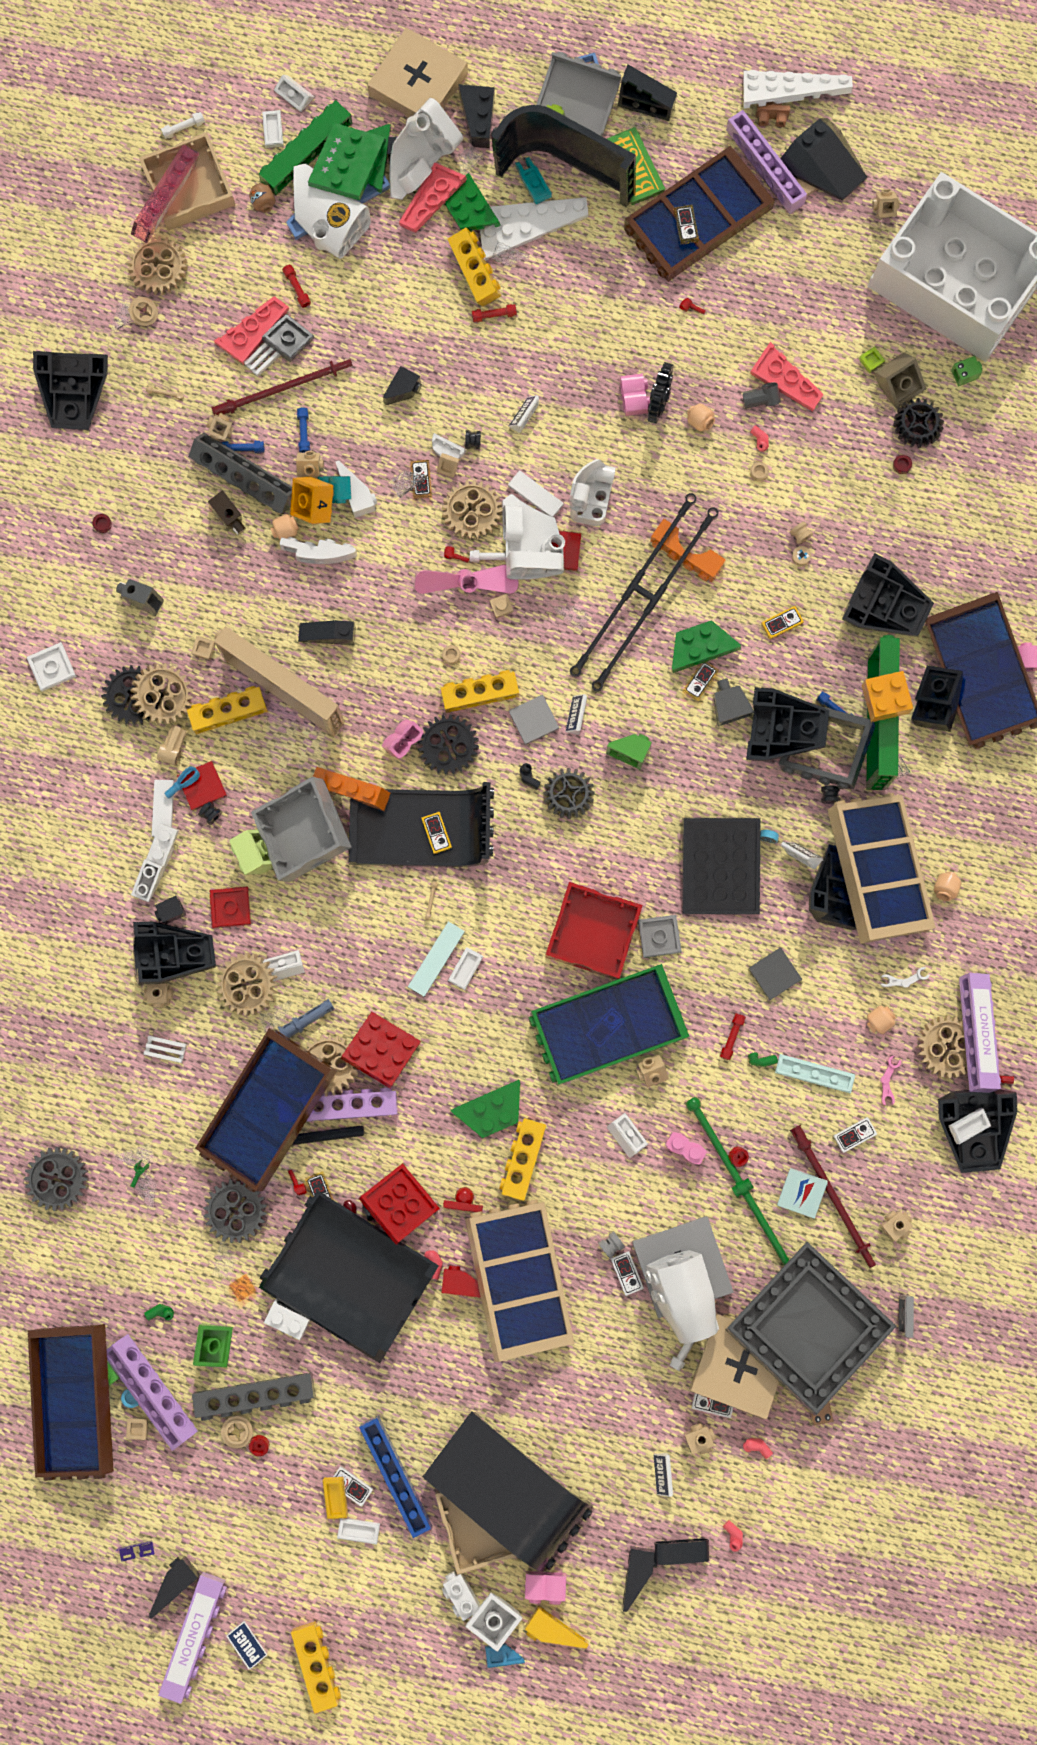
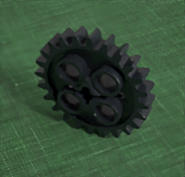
(660, 392)
(117, 688)
(463, 738)

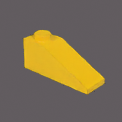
(551, 1630)

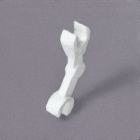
(904, 982)

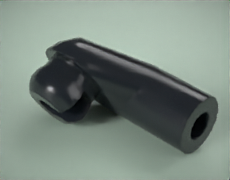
(527, 778)

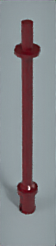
(231, 405)
(805, 1146)

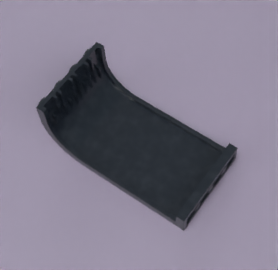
(548, 131)
(399, 835)
(507, 1493)

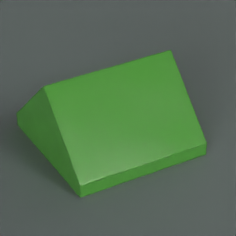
(212, 1345)

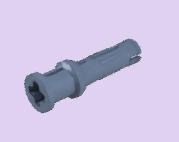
(303, 1021)

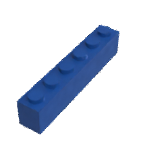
(395, 1476)

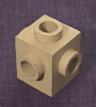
(886, 203)
(219, 434)
(309, 464)
(164, 998)
(652, 1070)
(890, 1228)
(700, 1446)

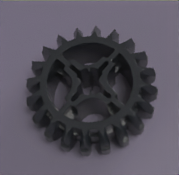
(911, 411)

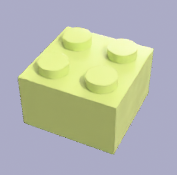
(251, 852)

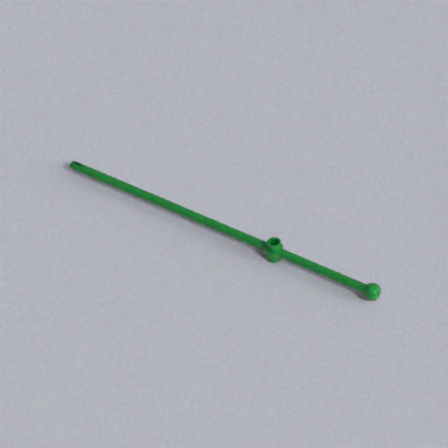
(742, 1186)

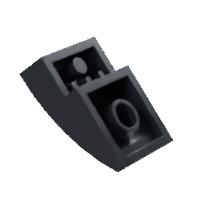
(938, 698)

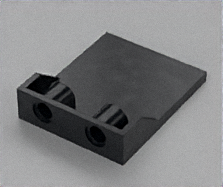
(721, 865)

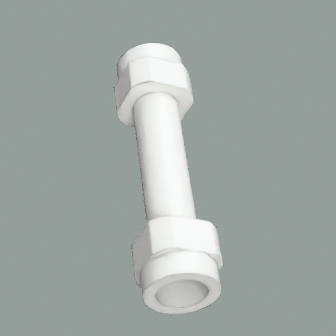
(197, 120)
(475, 556)
(677, 1362)

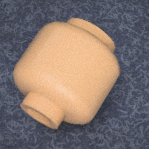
(700, 417)
(284, 527)
(947, 886)
(881, 1019)

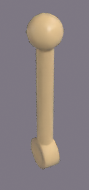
(179, 395)
(434, 884)

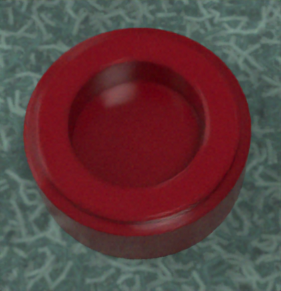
(902, 464)
(102, 523)

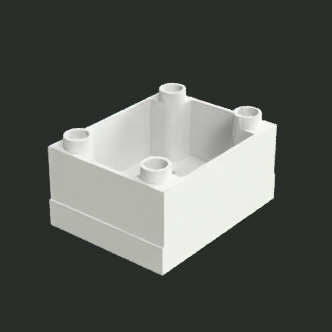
(960, 267)

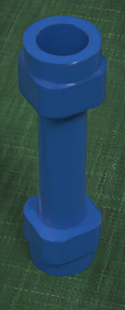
(303, 416)
(257, 446)
(823, 699)

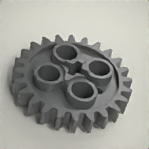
(51, 1196)
(249, 1221)

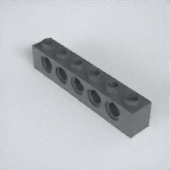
(241, 473)
(202, 1399)

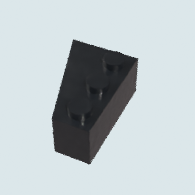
(646, 95)
(478, 113)

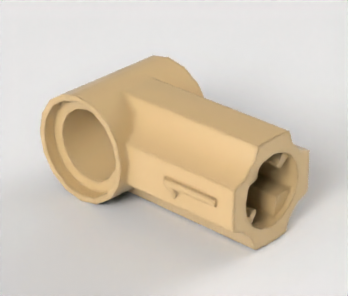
(171, 748)

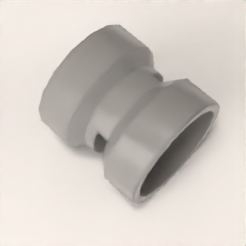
(611, 1245)

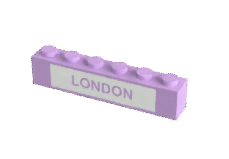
(979, 1033)
(192, 1637)

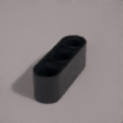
(681, 1551)

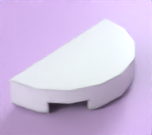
(442, 445)

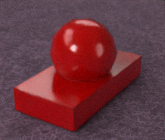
(464, 1199)

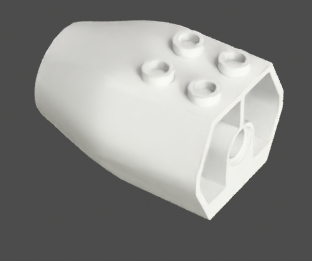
(684, 1295)

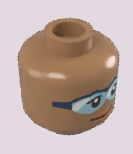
(262, 198)

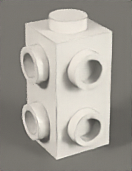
(461, 1594)

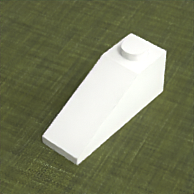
(361, 499)

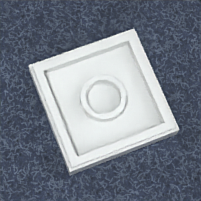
(51, 667)

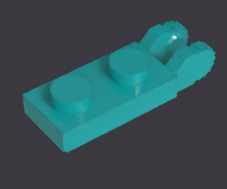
(533, 181)

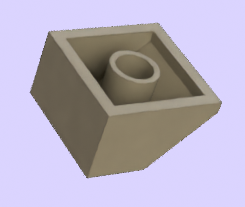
(900, 379)

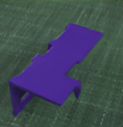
(124, 1551)

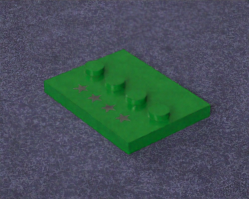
(346, 161)

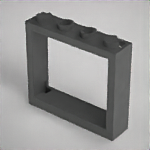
(827, 777)

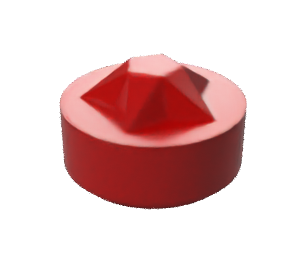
(738, 1156)
(259, 1445)

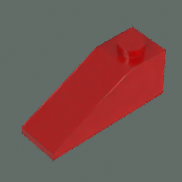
(459, 1282)

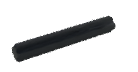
(332, 1134)

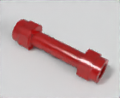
(290, 274)
(478, 315)
(738, 1021)

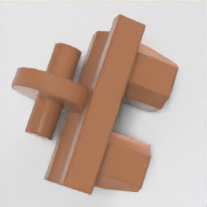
(772, 111)

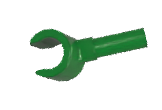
(139, 1170)

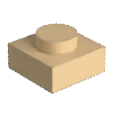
(447, 465)
(501, 606)
(203, 648)
(137, 1428)

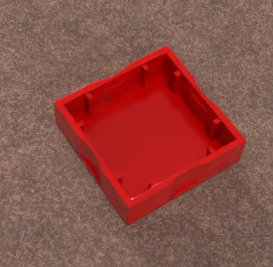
(593, 931)

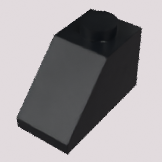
(402, 387)

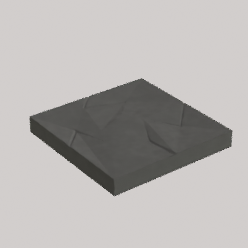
(810, 1328)

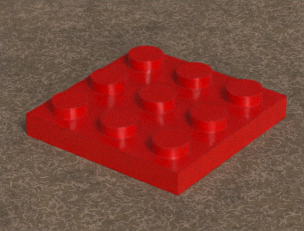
(380, 1049)
(399, 1203)

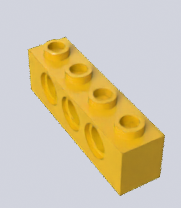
(460, 243)
(490, 695)
(256, 707)
(519, 1190)
(319, 1699)

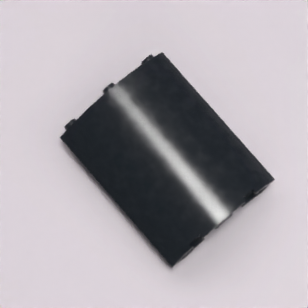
(348, 1276)

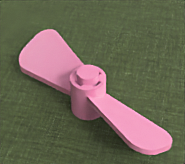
(488, 579)

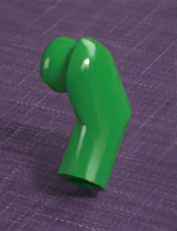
(762, 1062)
(160, 1310)

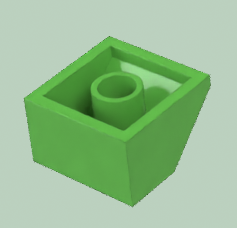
(630, 749)

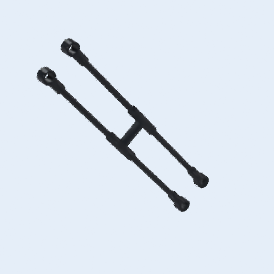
(634, 586)

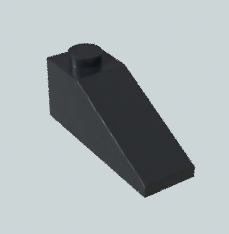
(328, 632)
(639, 1569)
(175, 1581)

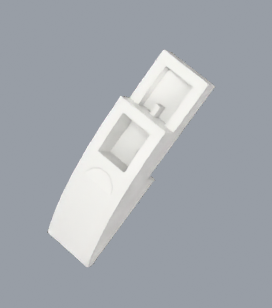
(325, 553)
(155, 863)

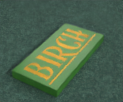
(647, 178)

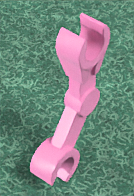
(885, 1079)

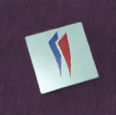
(802, 1193)

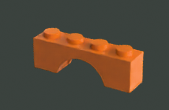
(705, 564)
(353, 788)

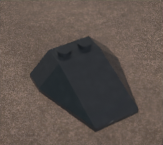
(825, 160)
(70, 386)
(887, 600)
(785, 726)
(829, 895)
(169, 952)
(988, 1147)

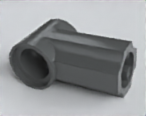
(766, 395)

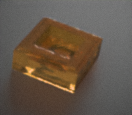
(242, 1287)

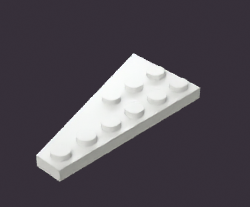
(790, 87)
(529, 222)

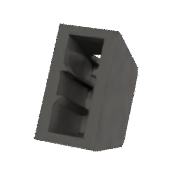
(140, 596)
(730, 703)

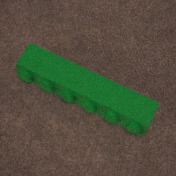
(303, 148)

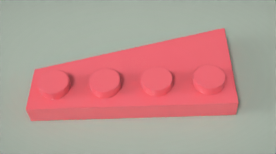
(431, 196)
(247, 336)
(774, 367)

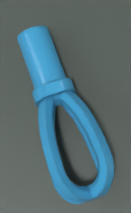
(177, 786)

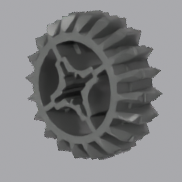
(560, 796)

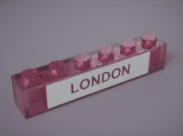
(164, 193)

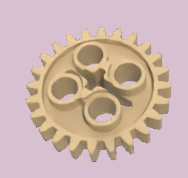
(157, 265)
(483, 521)
(145, 687)
(251, 1001)
(933, 1036)
(343, 1074)

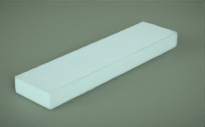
(436, 959)
(815, 1073)

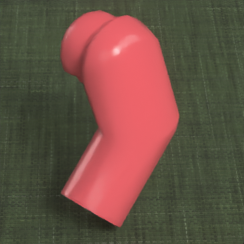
(762, 438)
(434, 1257)
(757, 1444)
(736, 1536)

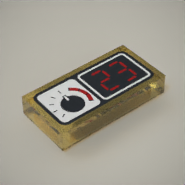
(686, 224)
(424, 489)
(700, 680)
(318, 1183)

